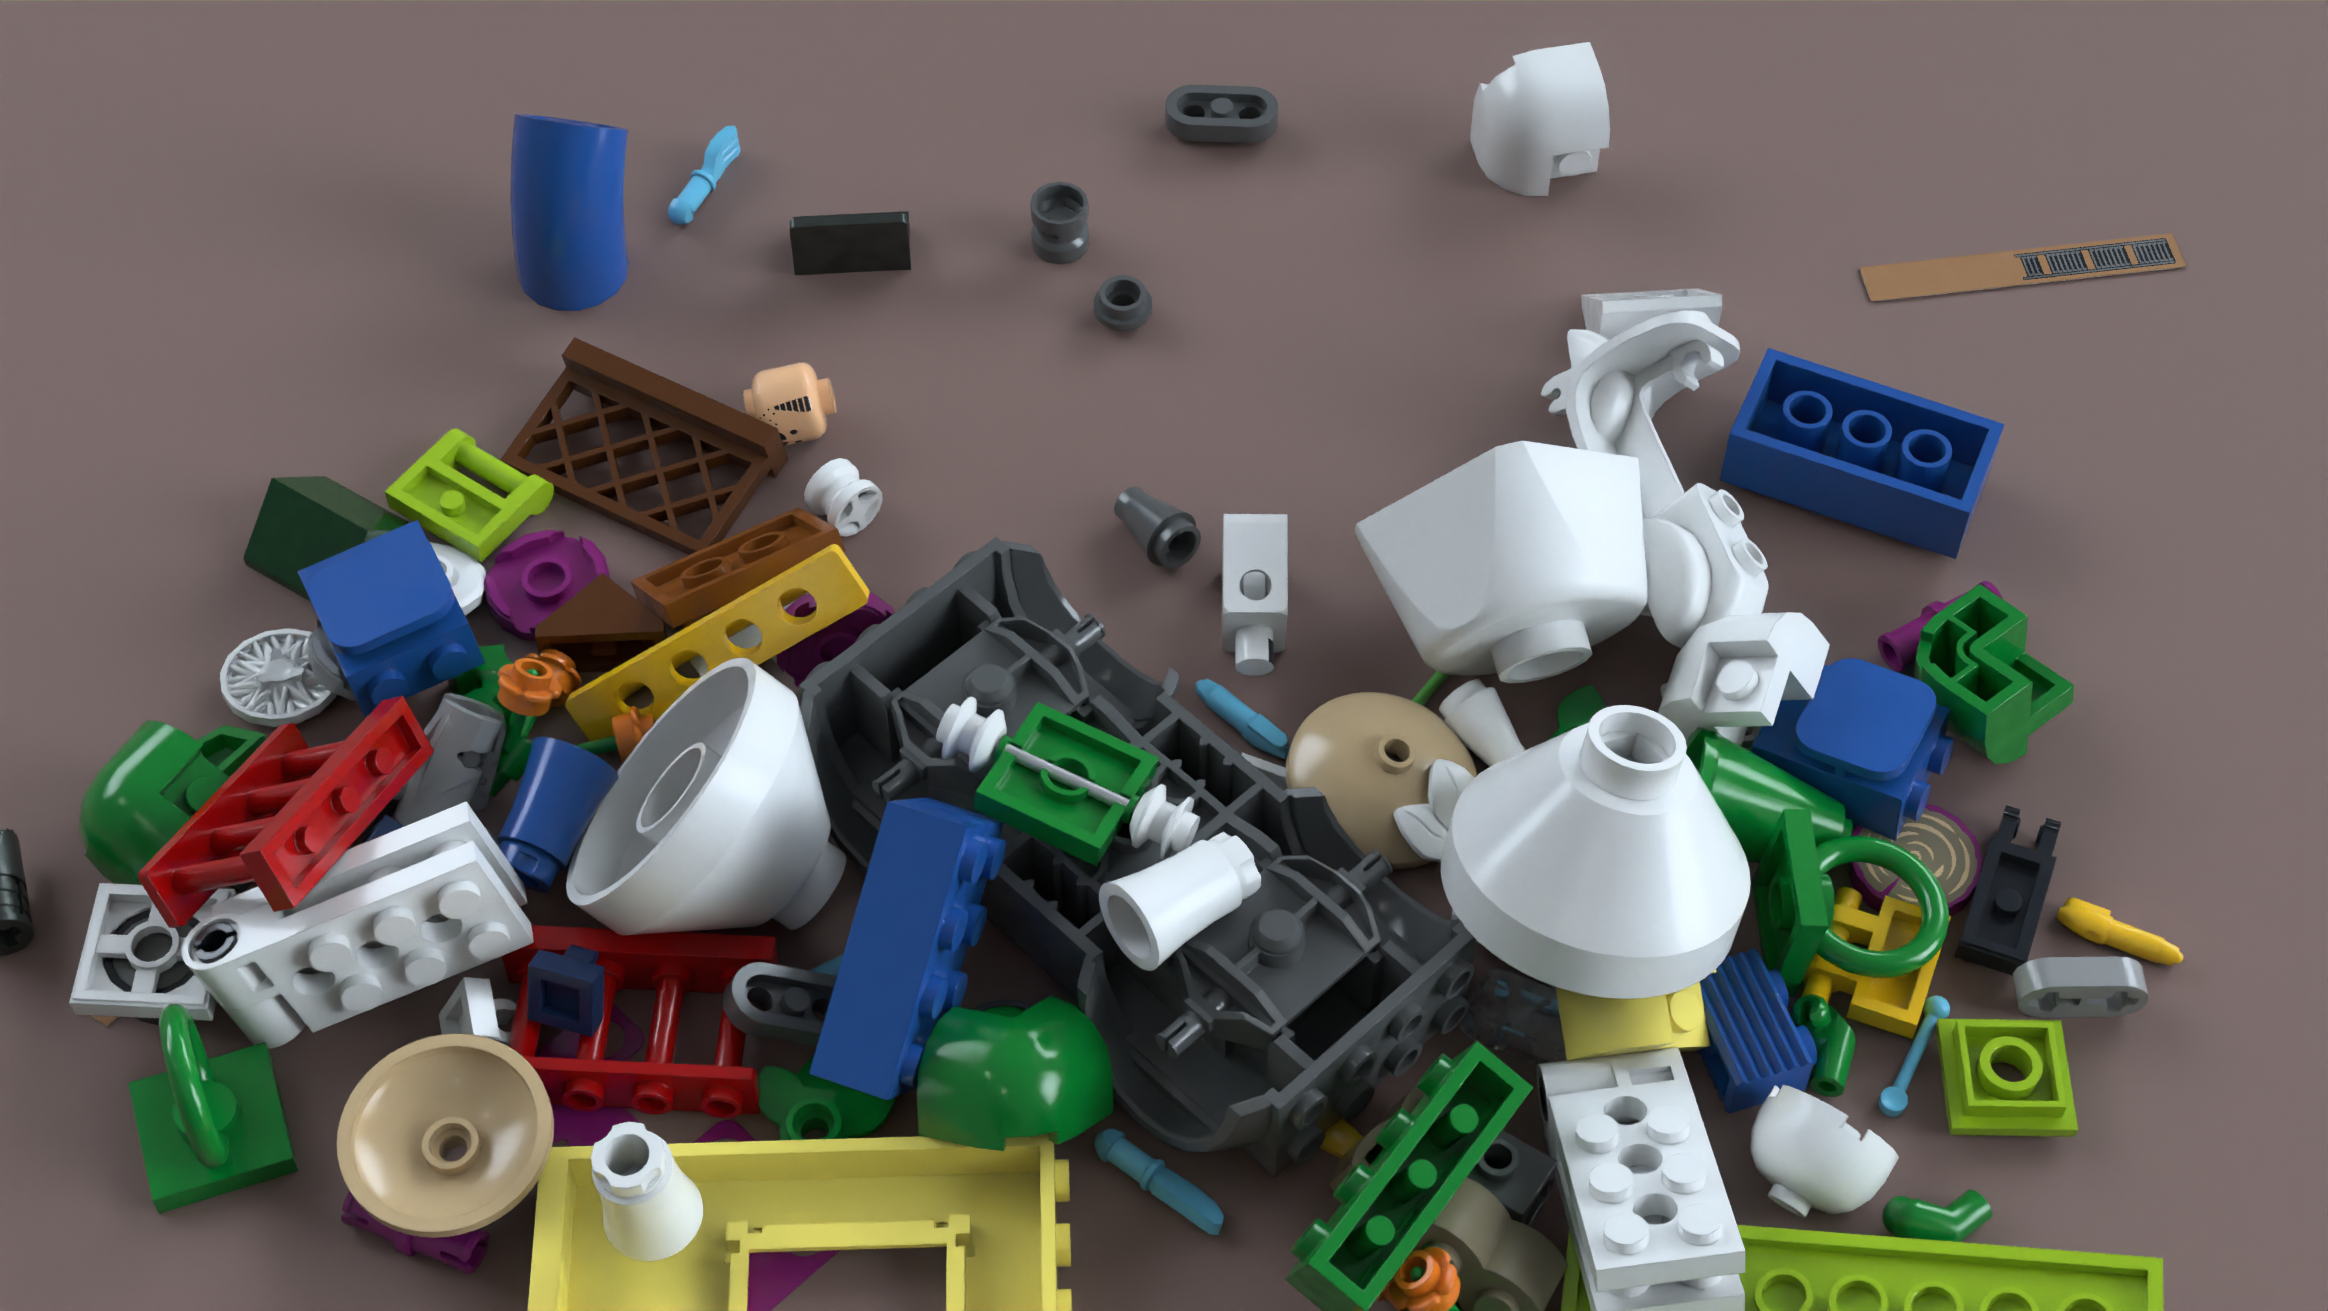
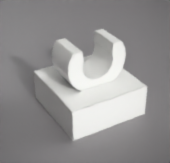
(476, 1012)

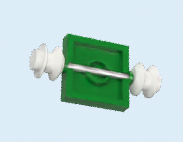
(1066, 781)

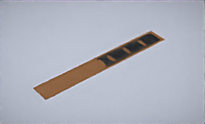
(2022, 267)

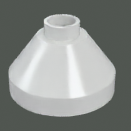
(712, 817)
(1599, 861)

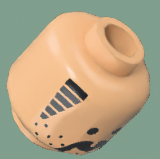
(791, 401)

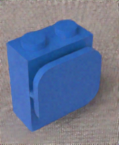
(391, 617)
(1864, 742)

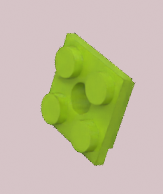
(1988, 1105)

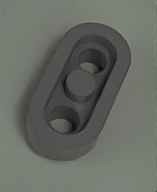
(1221, 113)
(786, 999)

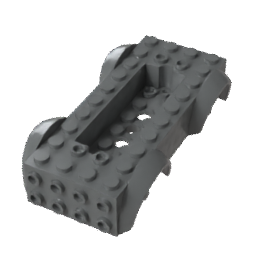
(1253, 1023)

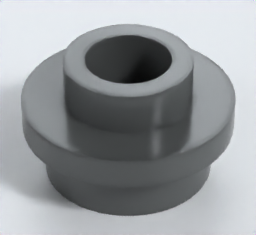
(1122, 303)

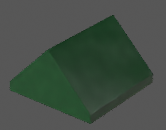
(310, 522)

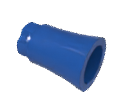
(552, 809)

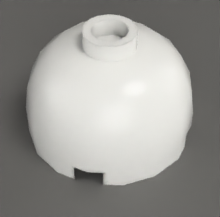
(1816, 1155)

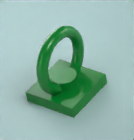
(1798, 903)
(209, 1120)

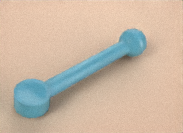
(1893, 1098)

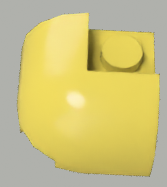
(1622, 1026)

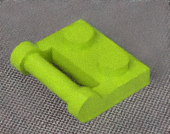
(460, 507)

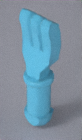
(717, 157)

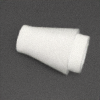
(1481, 722)

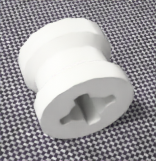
(843, 496)

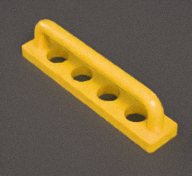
(824, 575)

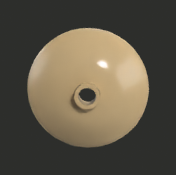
(1345, 758)
(423, 1105)

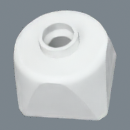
(1514, 560)

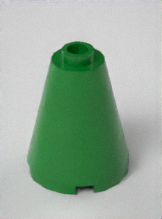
(1756, 792)

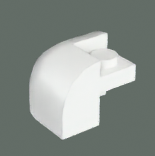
(1541, 119)
(1741, 670)

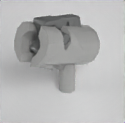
(464, 761)

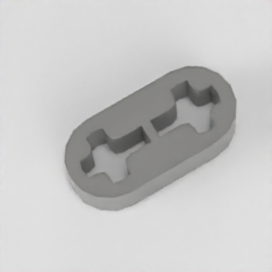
(2080, 987)

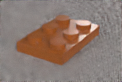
(728, 569)

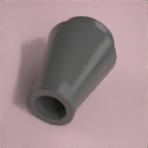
(1160, 529)

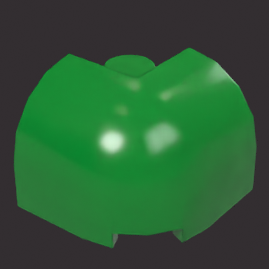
(1980, 671)
(144, 799)
(1013, 1075)

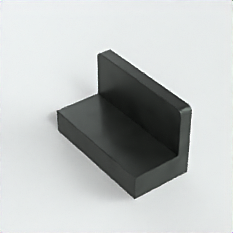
(850, 243)

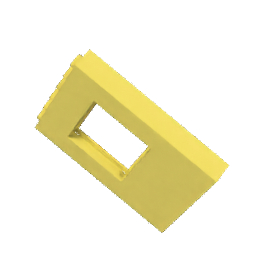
(817, 1199)

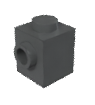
(1516, 1176)

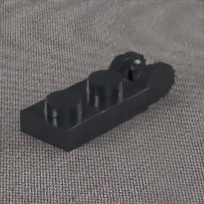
(2008, 897)

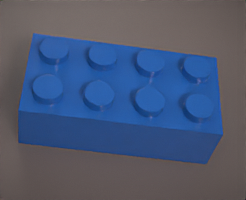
(1861, 452)
(907, 943)

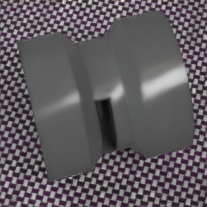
(1059, 222)

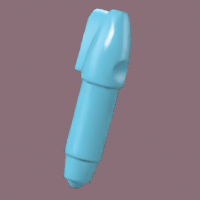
(1252, 726)

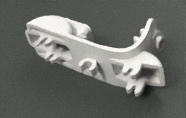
(1693, 539)

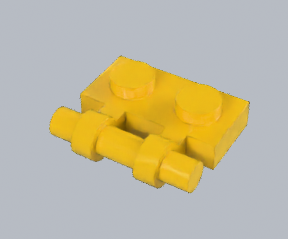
(1879, 1002)

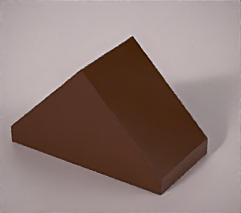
(600, 627)

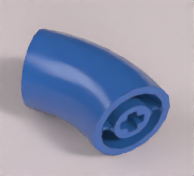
(568, 210)

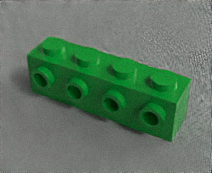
(1409, 1182)

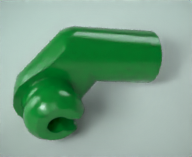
(1833, 1043)
(1932, 1222)

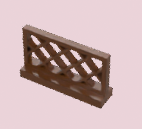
(661, 404)

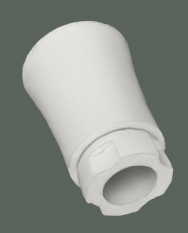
(1177, 898)
(644, 1195)

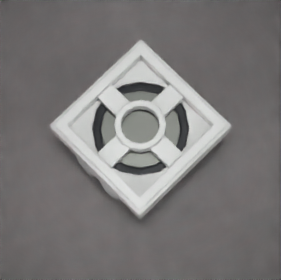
(136, 961)

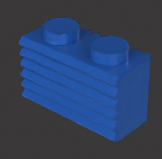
(1752, 1033)

